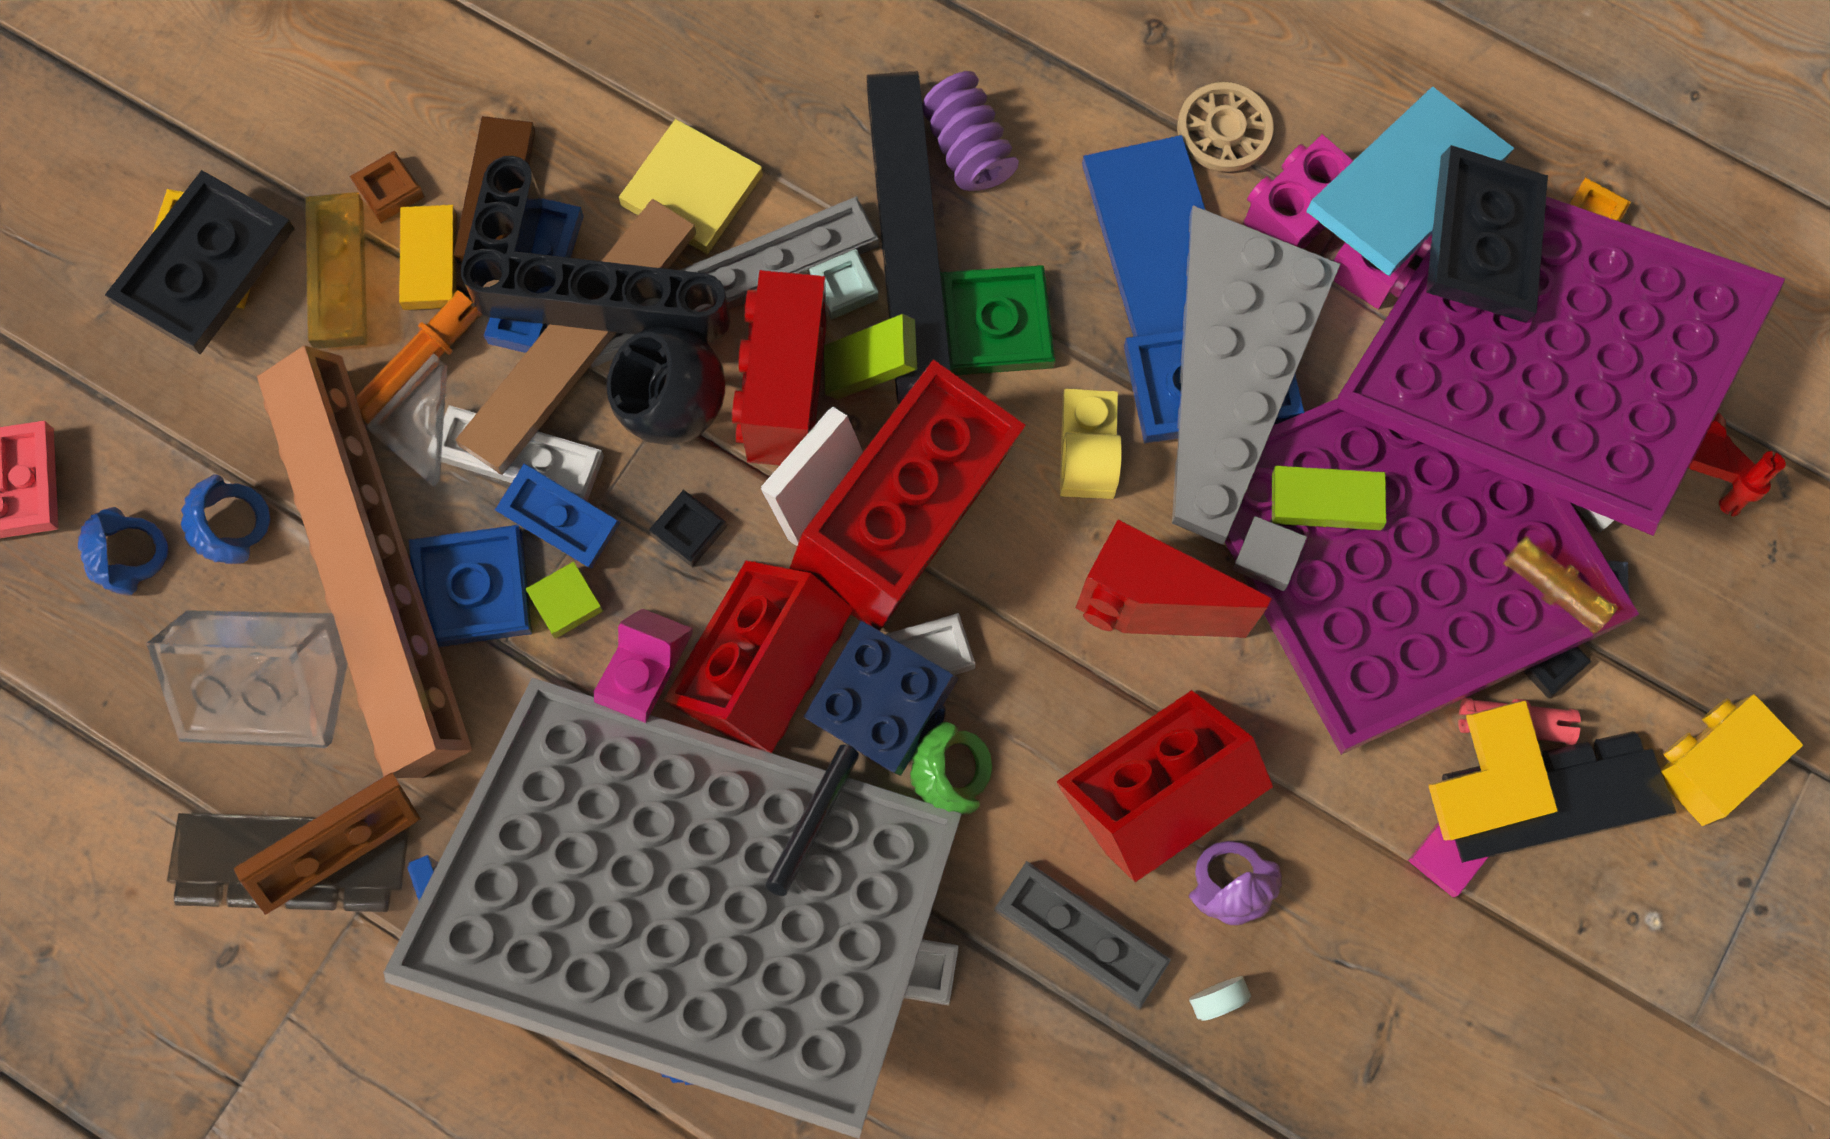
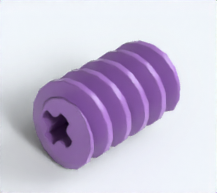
(968, 133)

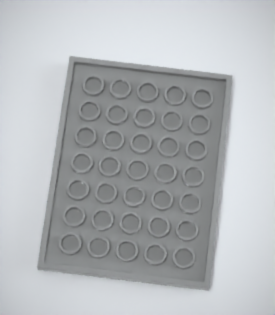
(627, 910)

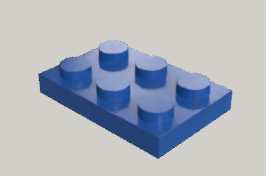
(1156, 385)

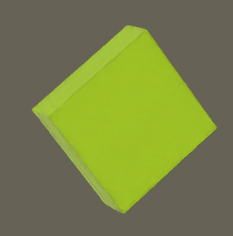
(564, 600)

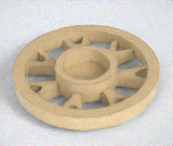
(1225, 126)

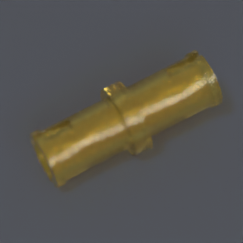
(1560, 585)

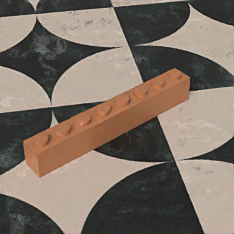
(363, 565)

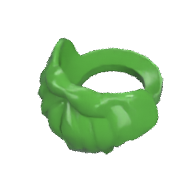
(929, 769)

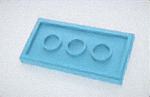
(1390, 190)

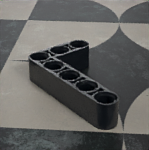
(572, 279)

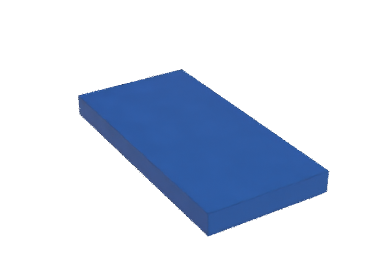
(1144, 215)

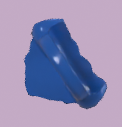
(197, 528)
(93, 550)

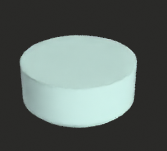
(1220, 998)

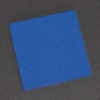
(473, 584)

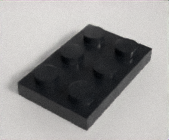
(1487, 234)
(200, 262)

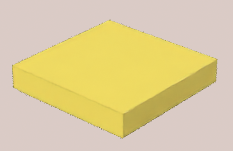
(694, 180)

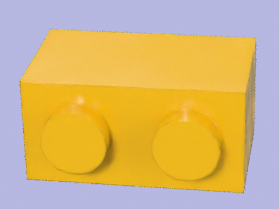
(1727, 758)

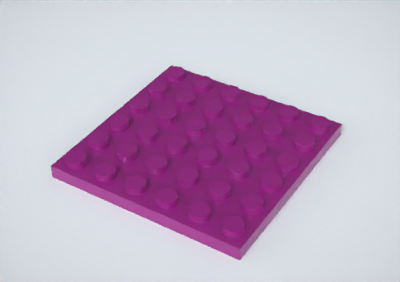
(1597, 388)
(1425, 606)

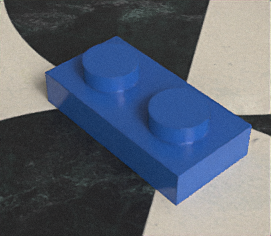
(557, 516)

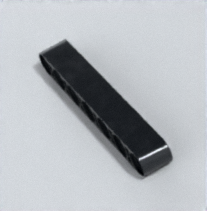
(907, 216)

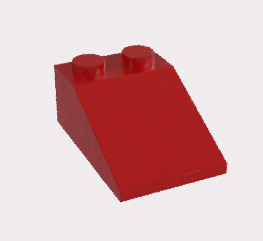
(1162, 591)

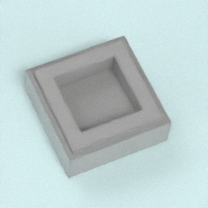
(1269, 553)

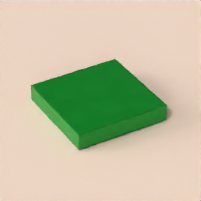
(997, 320)

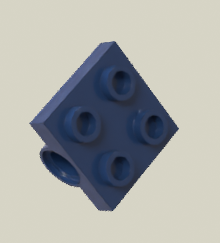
(881, 698)

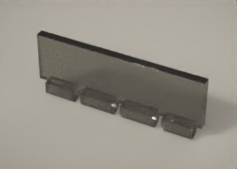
(213, 844)

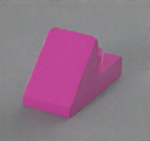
(641, 664)

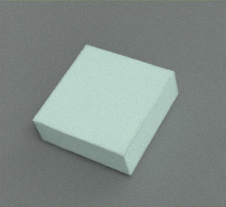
(847, 283)

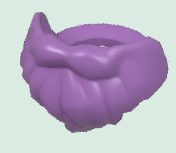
(1243, 898)

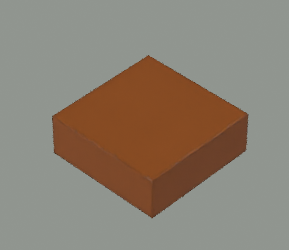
(387, 186)

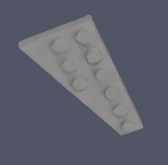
(1241, 344)

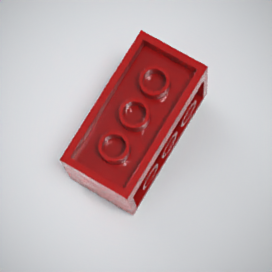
(906, 494)

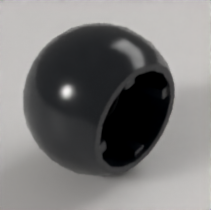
(666, 385)

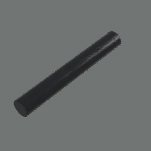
(812, 820)

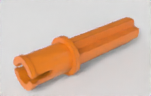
(432, 338)

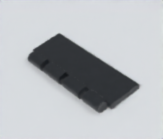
(1588, 795)

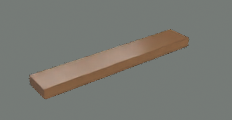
(564, 352)

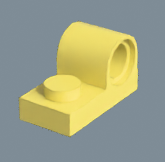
(1089, 444)

